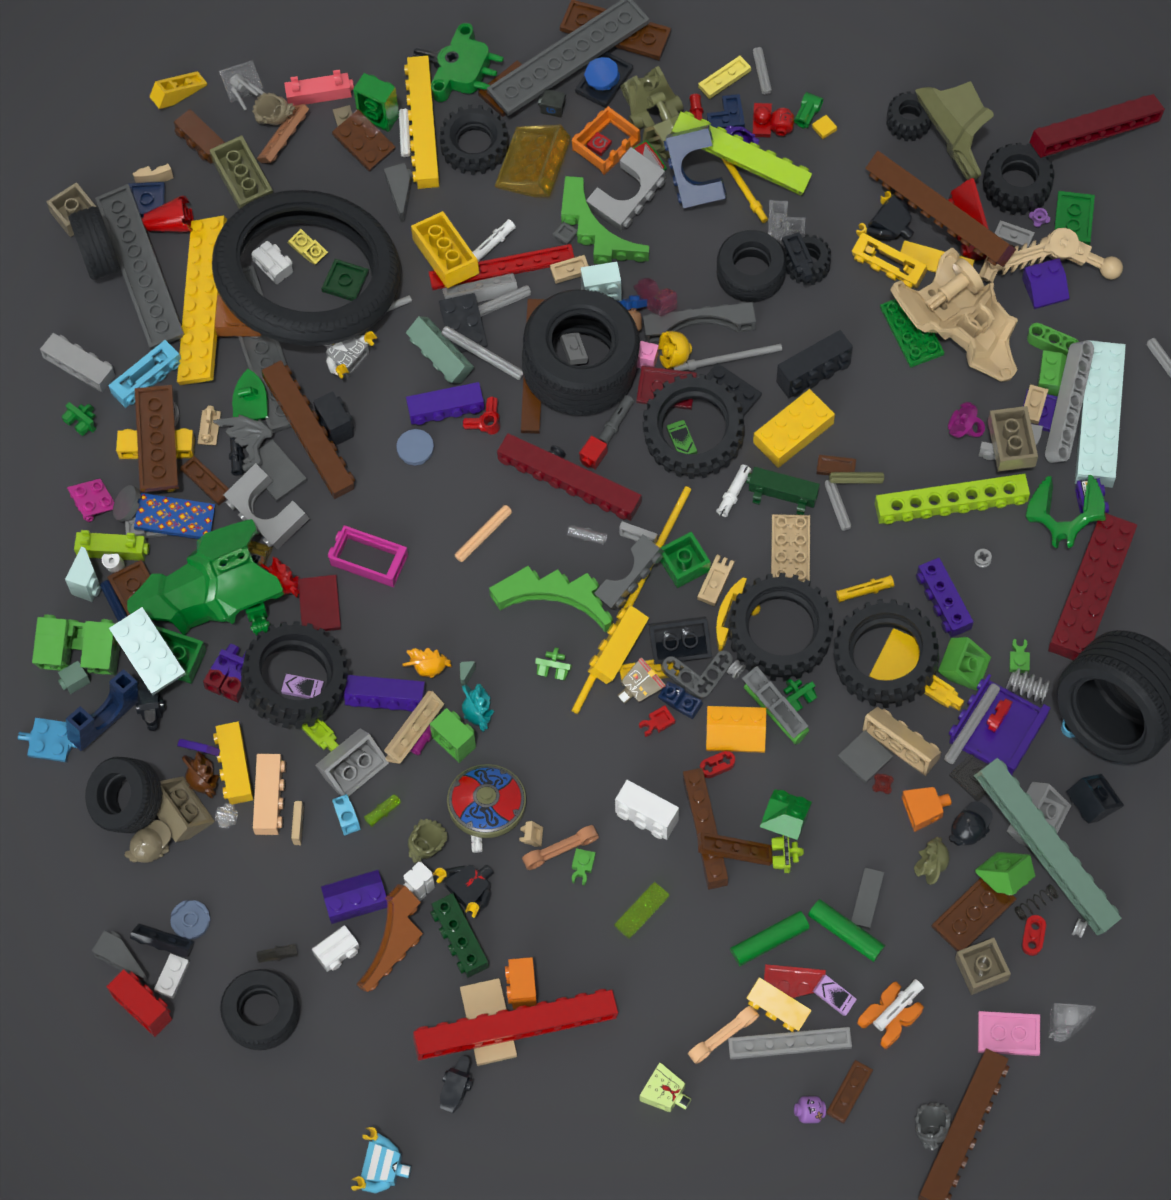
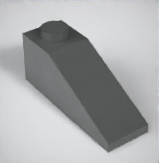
(399, 183)
(114, 952)

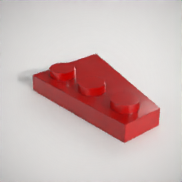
(793, 980)

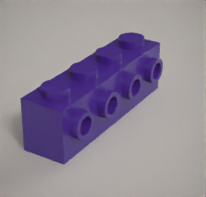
(445, 403)
(944, 597)
(383, 692)

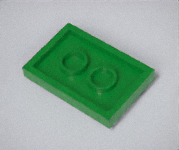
(1075, 213)

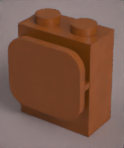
(228, 324)

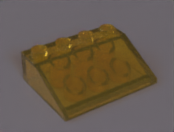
(533, 160)

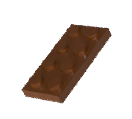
(972, 915)

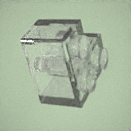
(779, 224)

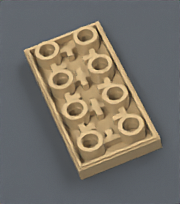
(791, 546)
(487, 999)

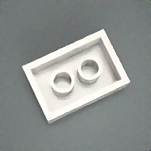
(646, 810)

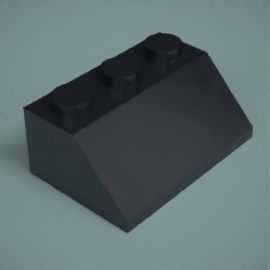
(680, 639)

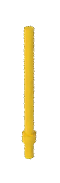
(755, 205)

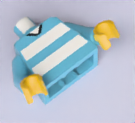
(380, 1165)

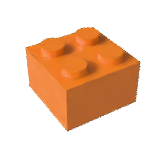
(522, 982)

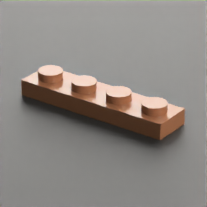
(285, 130)

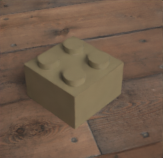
(68, 202)
(982, 966)

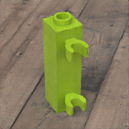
(126, 546)

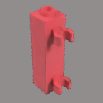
(319, 89)

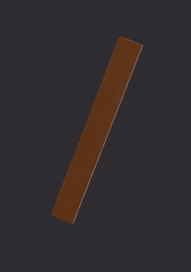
(530, 404)

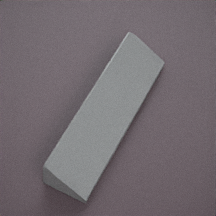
(484, 289)

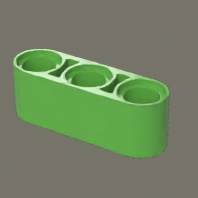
(1048, 334)

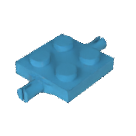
(48, 740)

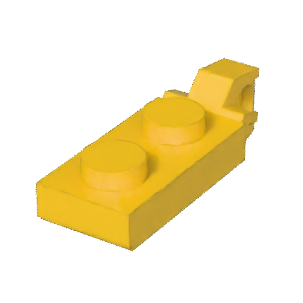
(944, 694)

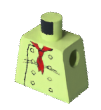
(664, 1090)

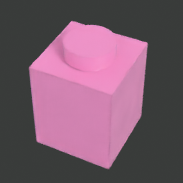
(647, 354)

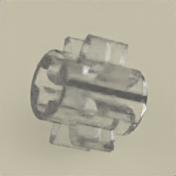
(226, 815)

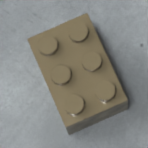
(1012, 438)

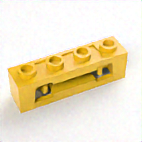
(914, 275)

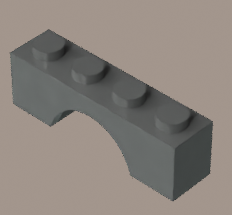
(645, 555)

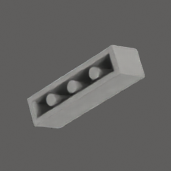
(78, 362)

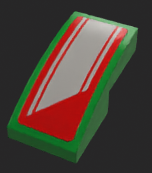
(649, 152)

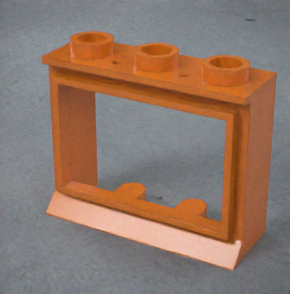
(602, 120)

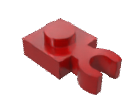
(658, 720)

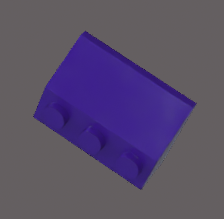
(354, 896)

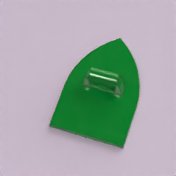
(250, 397)

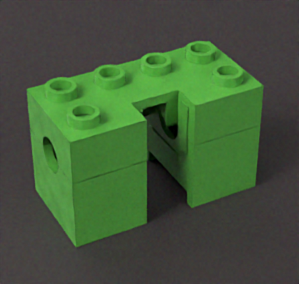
(59, 636)

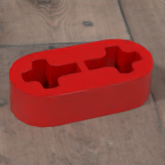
(719, 768)

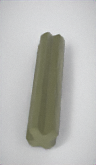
(856, 477)

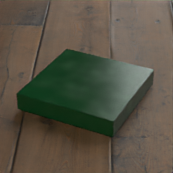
(345, 280)

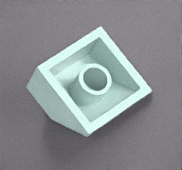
(82, 577)

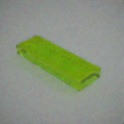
(641, 910)

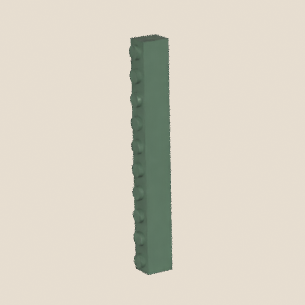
(1047, 846)

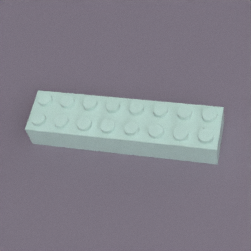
(1101, 415)

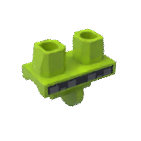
(783, 862)

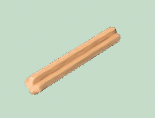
(483, 533)

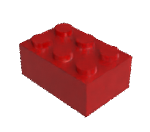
(140, 1002)

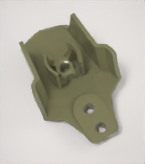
(957, 117)

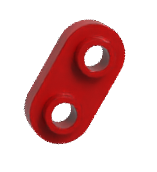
(1002, 709)
(1034, 936)

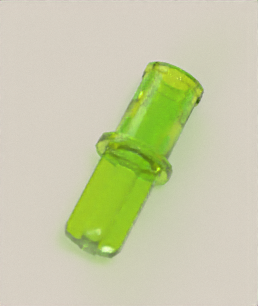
(382, 810)

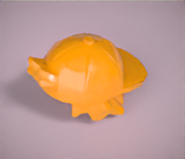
(427, 662)

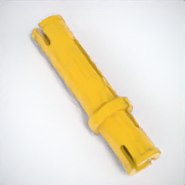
(865, 588)

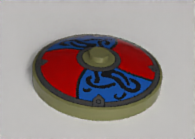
(486, 801)

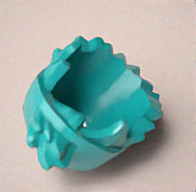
(477, 706)

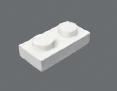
(171, 976)

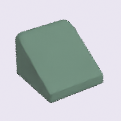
(466, 671)

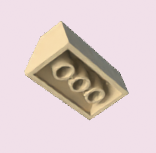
(901, 741)

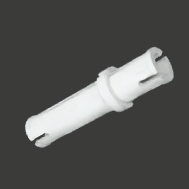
(497, 236)
(730, 496)
(904, 998)

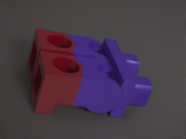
(226, 674)

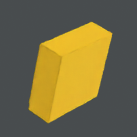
(824, 127)

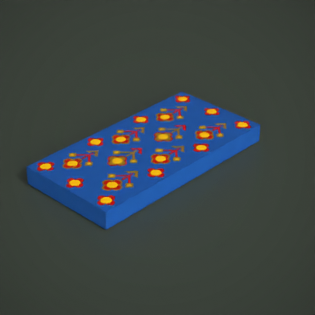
(174, 516)

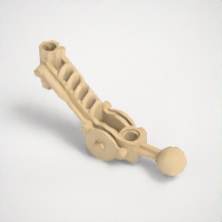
(1059, 244)

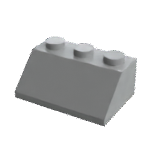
(352, 763)
(1049, 802)

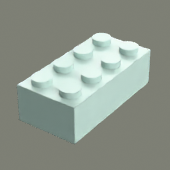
(147, 651)

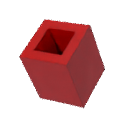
(593, 452)

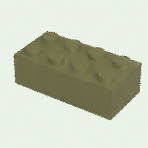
(240, 171)

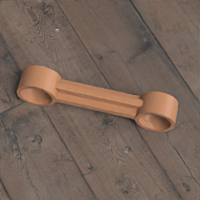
(537, 857)

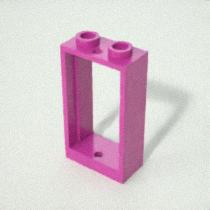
(394, 571)

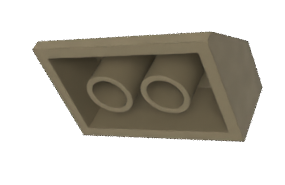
(182, 810)

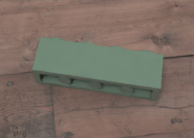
(439, 350)

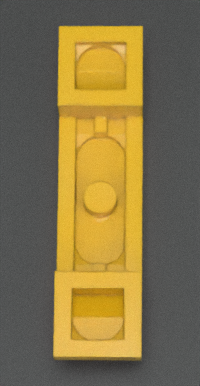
(721, 631)

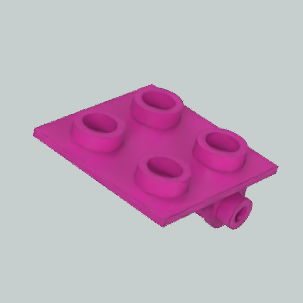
(91, 498)

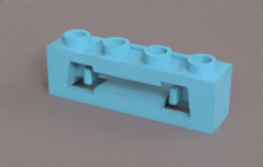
(145, 373)

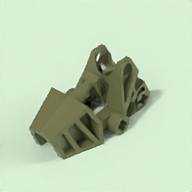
(645, 94)

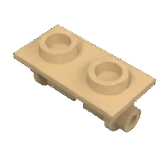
(208, 430)

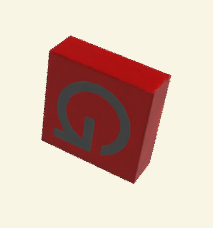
(599, 144)

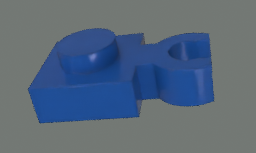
(633, 301)

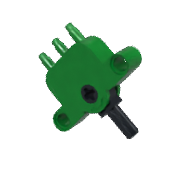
(460, 64)

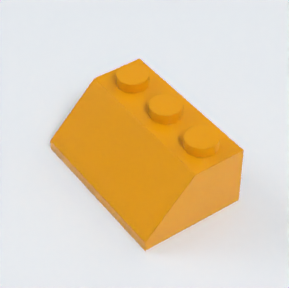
(736, 729)

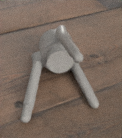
(241, 84)

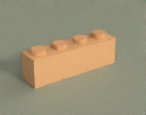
(268, 794)

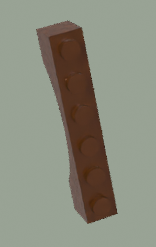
(704, 821)

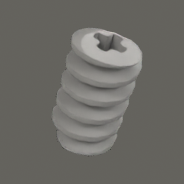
(1028, 685)

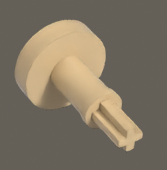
(965, 276)

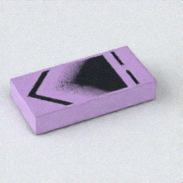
(301, 686)
(834, 995)

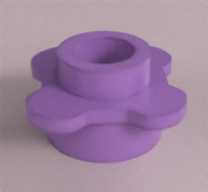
(1039, 212)

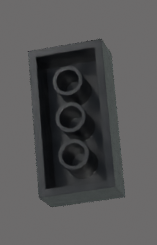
(814, 364)

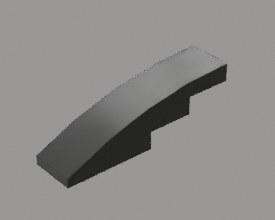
(774, 702)

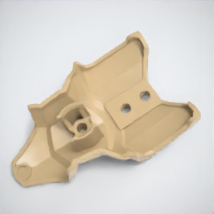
(968, 318)

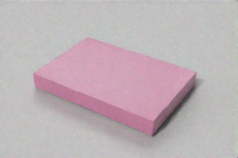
(1009, 1033)

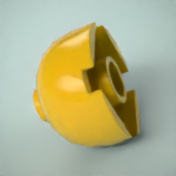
(674, 349)

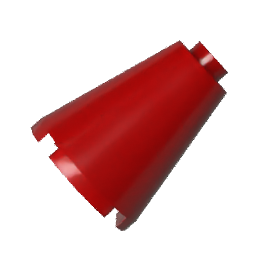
(170, 217)

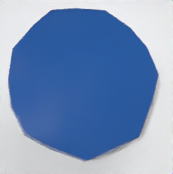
(602, 73)

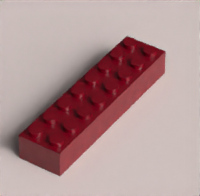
(1092, 586)

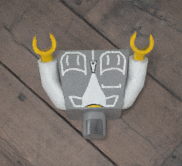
(346, 356)

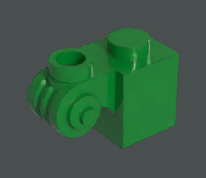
(257, 615)

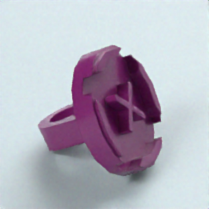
(963, 420)

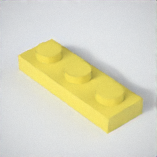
(724, 77)

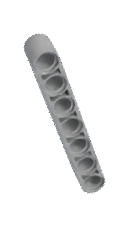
(1069, 401)

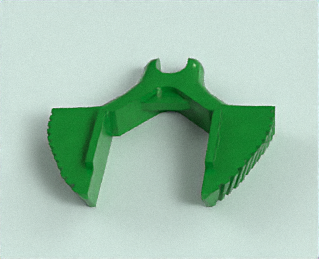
(1040, 506)

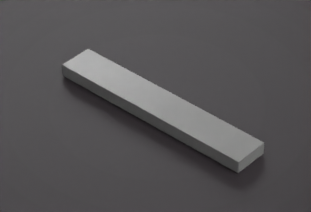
(789, 1043)

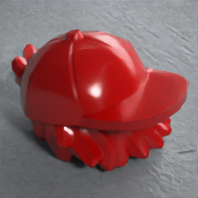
(284, 575)

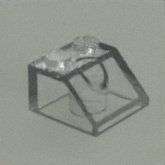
(1068, 1019)

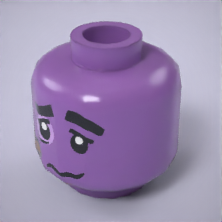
(810, 1109)

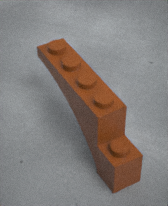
(397, 938)

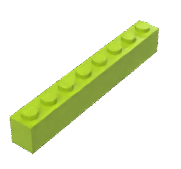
(749, 155)

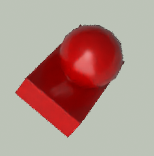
(762, 119)

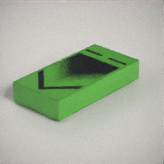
(681, 437)

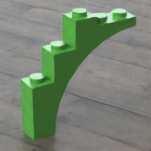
(590, 231)
(527, 586)

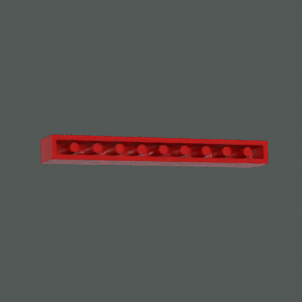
(514, 1024)

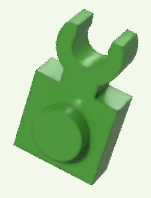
(1019, 658)
(583, 863)

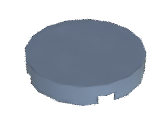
(415, 447)
(190, 919)

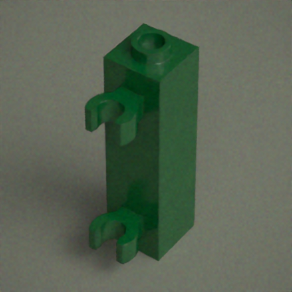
(783, 487)

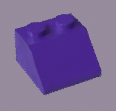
(1046, 283)

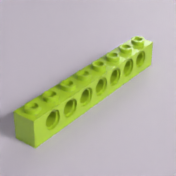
(1016, 484)

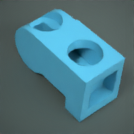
(346, 814)

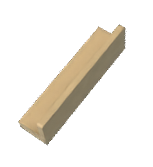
(413, 728)

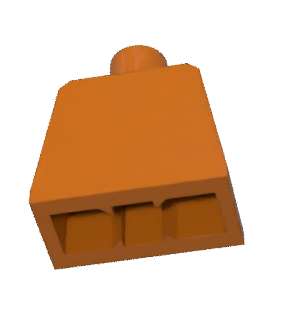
(924, 806)

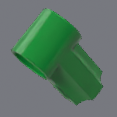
(810, 106)

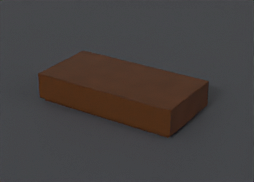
(830, 464)

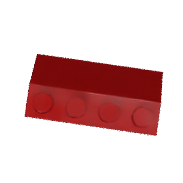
(968, 200)

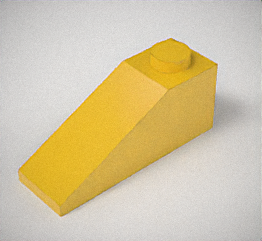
(175, 89)

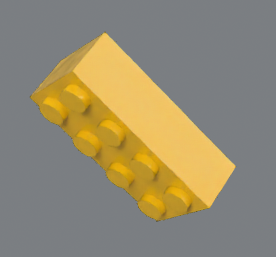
(445, 249)
(793, 428)

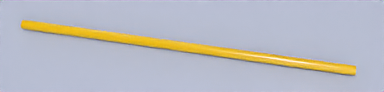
(632, 598)

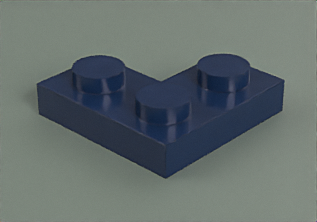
(731, 115)

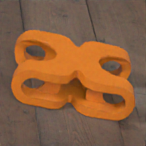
(904, 1018)

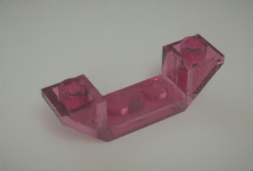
(657, 301)

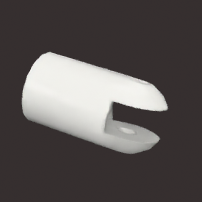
(113, 562)

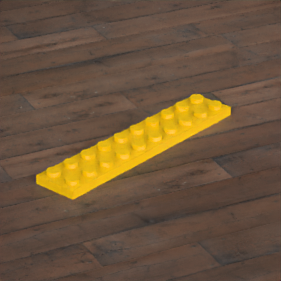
(200, 305)

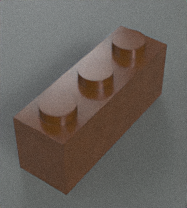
(197, 134)

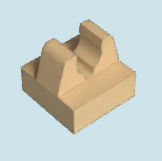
(533, 834)

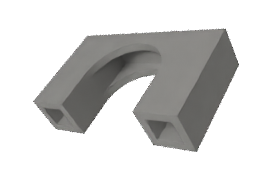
(620, 212)
(243, 496)

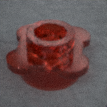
(879, 778)

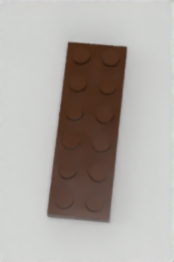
(647, 41)
(156, 438)

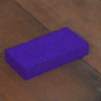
(199, 747)

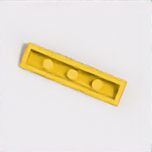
(926, 255)

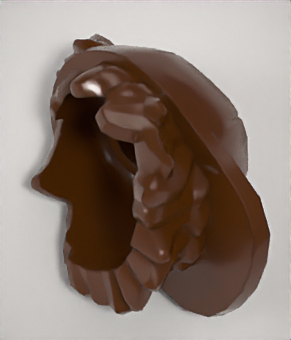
(200, 774)

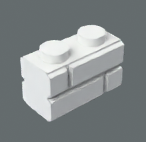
(272, 262)
(419, 880)
(336, 949)

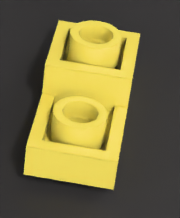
(307, 247)

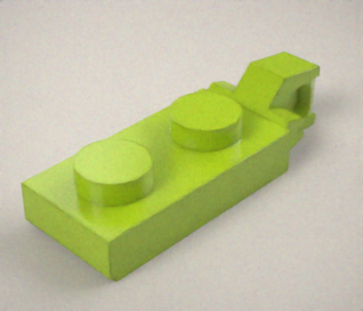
(321, 735)

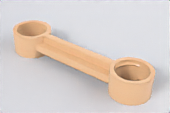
(742, 1020)

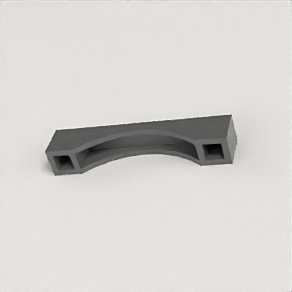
(736, 317)

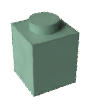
(73, 678)

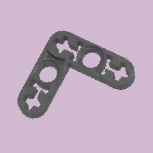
(696, 680)

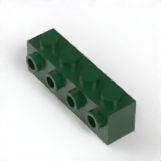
(460, 936)

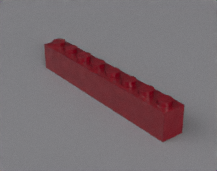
(1096, 125)
(569, 477)

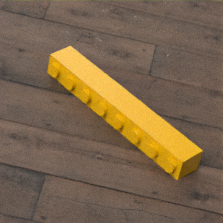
(422, 122)

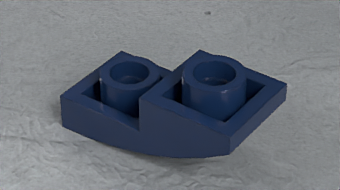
(680, 700)

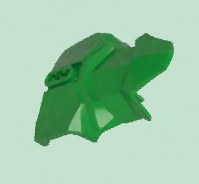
(204, 587)

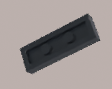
(162, 940)

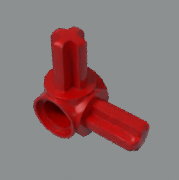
(490, 415)

